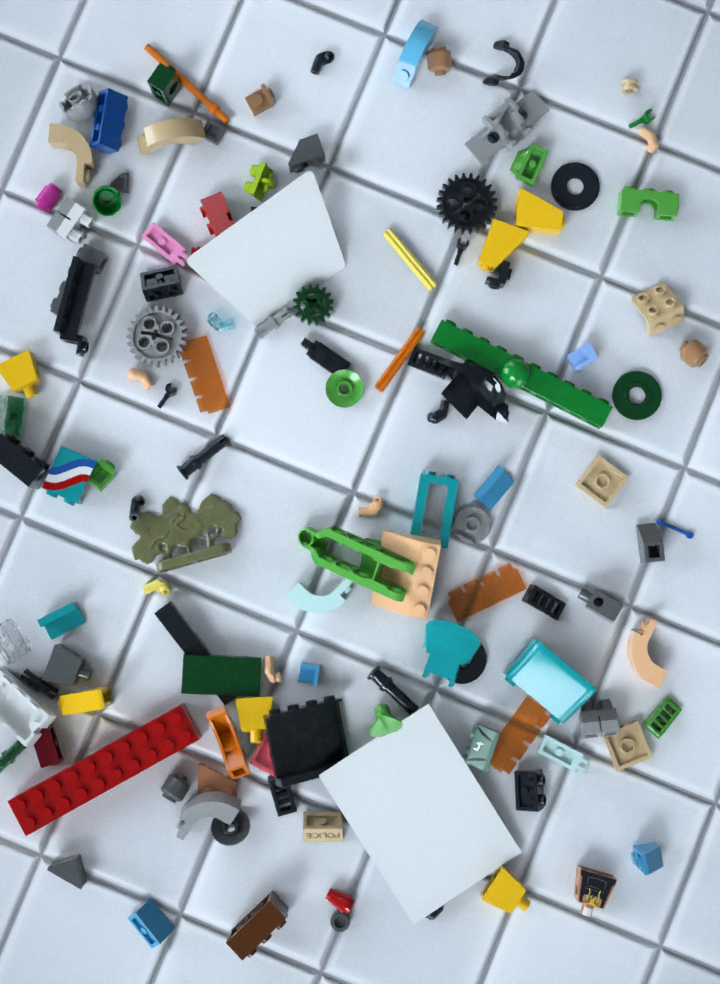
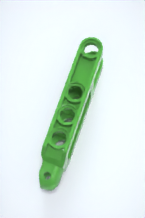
(317, 542)

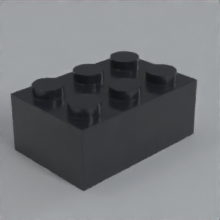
(22, 462)

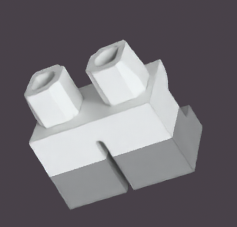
(70, 228)

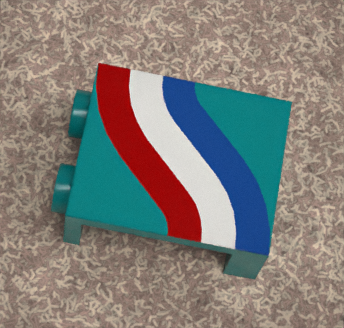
(69, 475)

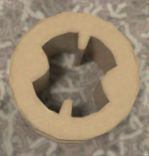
(629, 86)

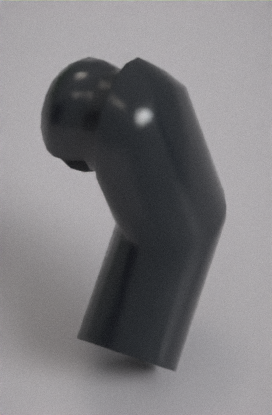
(320, 60)

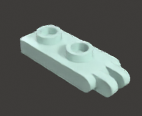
(562, 754)

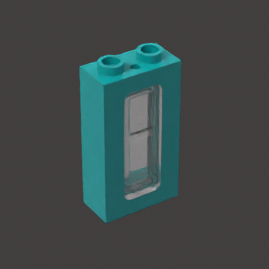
(434, 506)

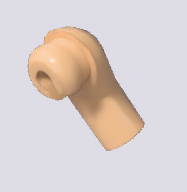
(137, 374)

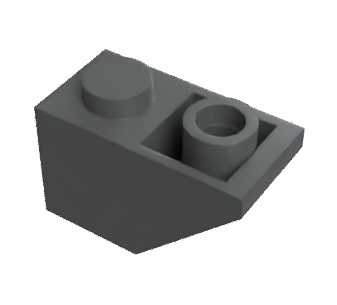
(307, 153)
(650, 543)

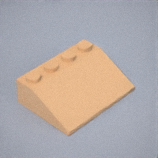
(420, 585)

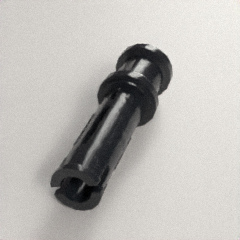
(195, 462)
(386, 684)

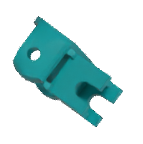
(448, 648)

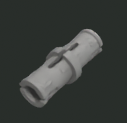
(272, 322)

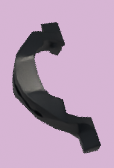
(504, 46)

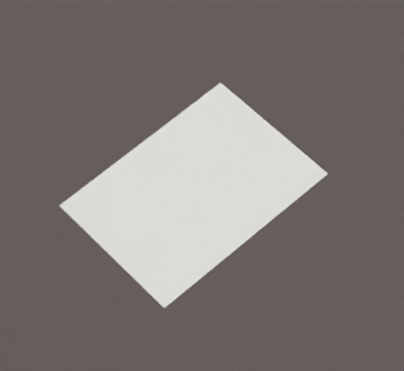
(420, 814)

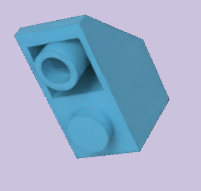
(647, 857)

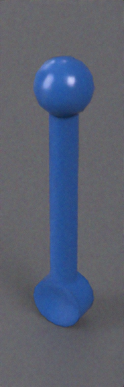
(689, 534)

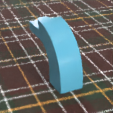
(413, 52)

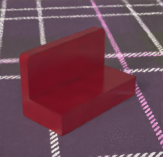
(48, 748)

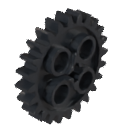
(456, 191)

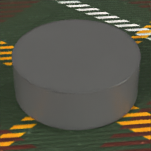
(339, 921)

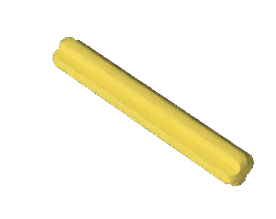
(410, 259)

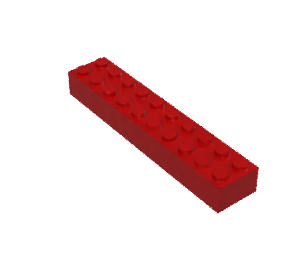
(104, 769)

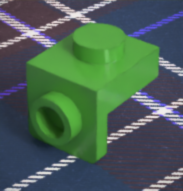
(102, 474)

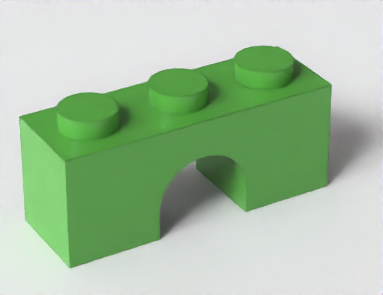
(664, 203)

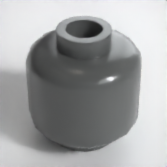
(175, 787)

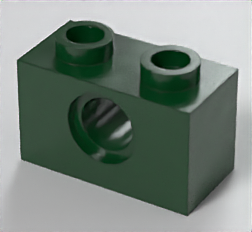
(164, 83)

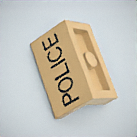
(322, 827)

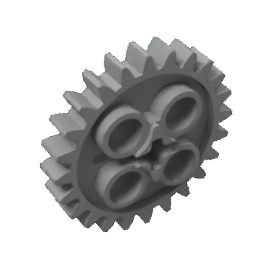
(152, 353)

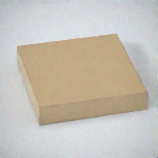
(601, 481)
(628, 747)

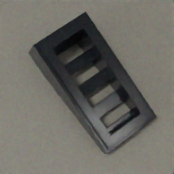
(412, 362)
(532, 600)
(284, 810)

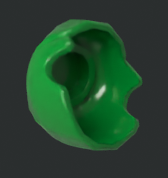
(106, 200)
(515, 373)

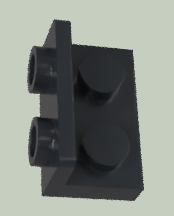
(161, 283)
(529, 790)

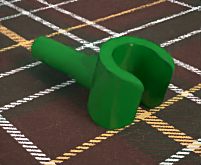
(644, 119)

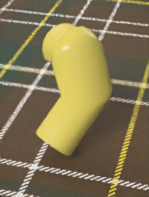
(159, 586)

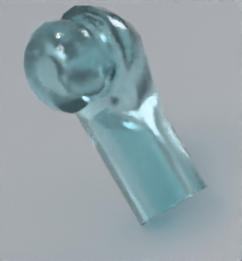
(218, 324)

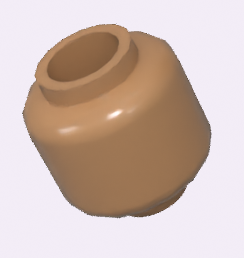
(439, 60)
(694, 353)

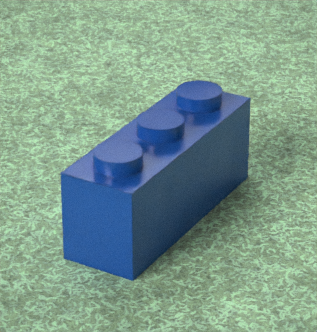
(109, 121)

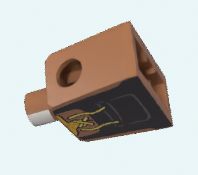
(592, 888)

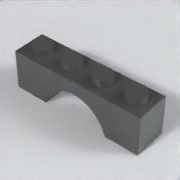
(86, 254)

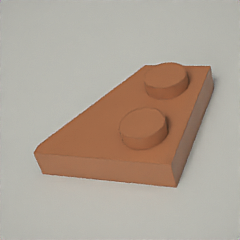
(214, 781)

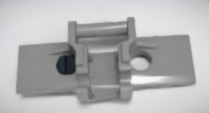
(509, 133)

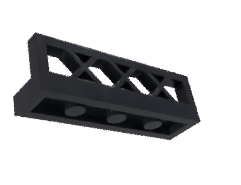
(74, 298)

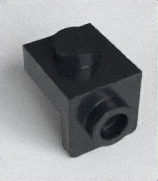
(504, 274)
(81, 342)

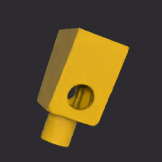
(22, 373)
(251, 715)
(505, 891)

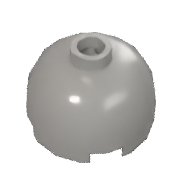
(80, 103)

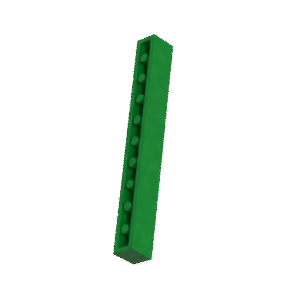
(540, 384)

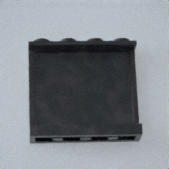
(305, 740)

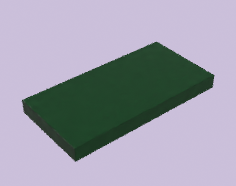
(221, 675)

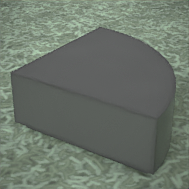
(121, 183)

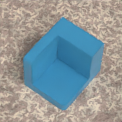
(309, 673)

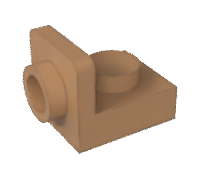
(260, 100)

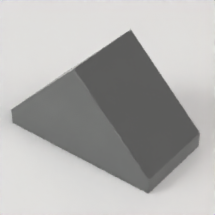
(70, 870)

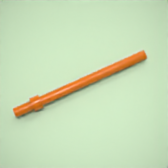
(212, 107)

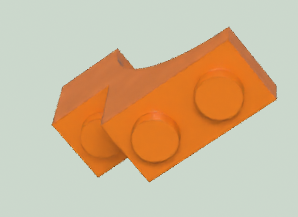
(228, 740)

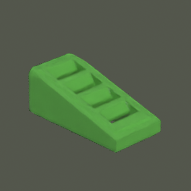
(657, 712)

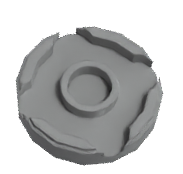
(471, 524)

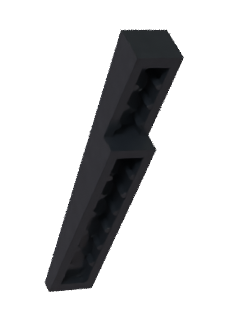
(185, 636)

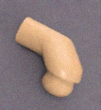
(651, 139)
(373, 509)
(269, 670)

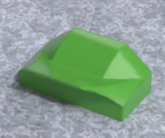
(528, 164)

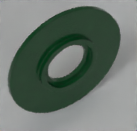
(621, 399)

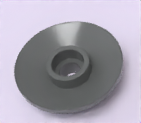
(223, 836)

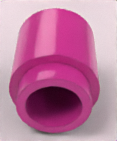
(48, 197)

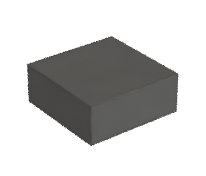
(214, 131)

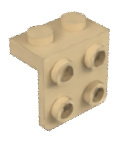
(659, 308)

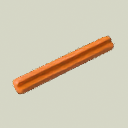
(399, 359)

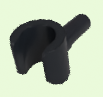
(461, 248)
(168, 394)

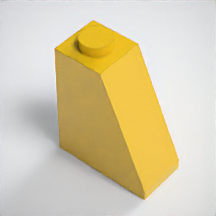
(537, 215)
(500, 244)
(85, 700)

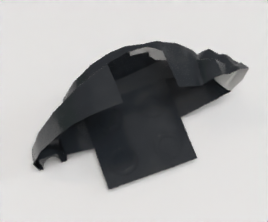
(473, 387)

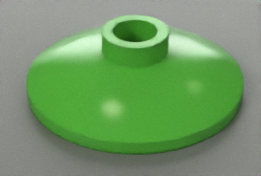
(354, 385)

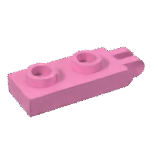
(165, 244)

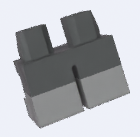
(598, 722)

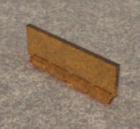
(207, 374)
(482, 596)
(515, 732)

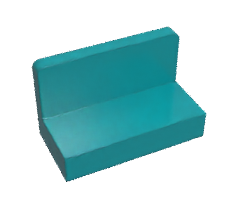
(62, 620)

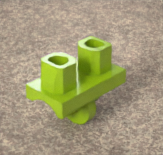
(262, 182)

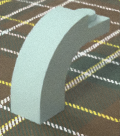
(318, 604)

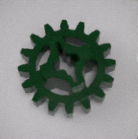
(318, 297)

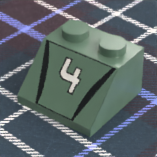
(482, 747)

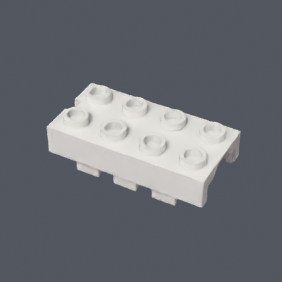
(21, 710)

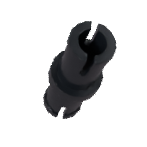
(39, 684)

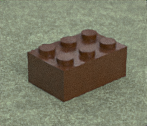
(257, 926)

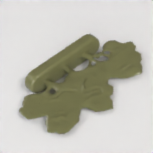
(178, 527)

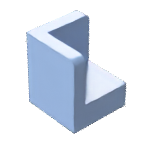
(582, 357)

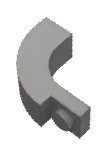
(207, 804)

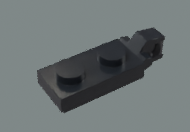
(324, 356)

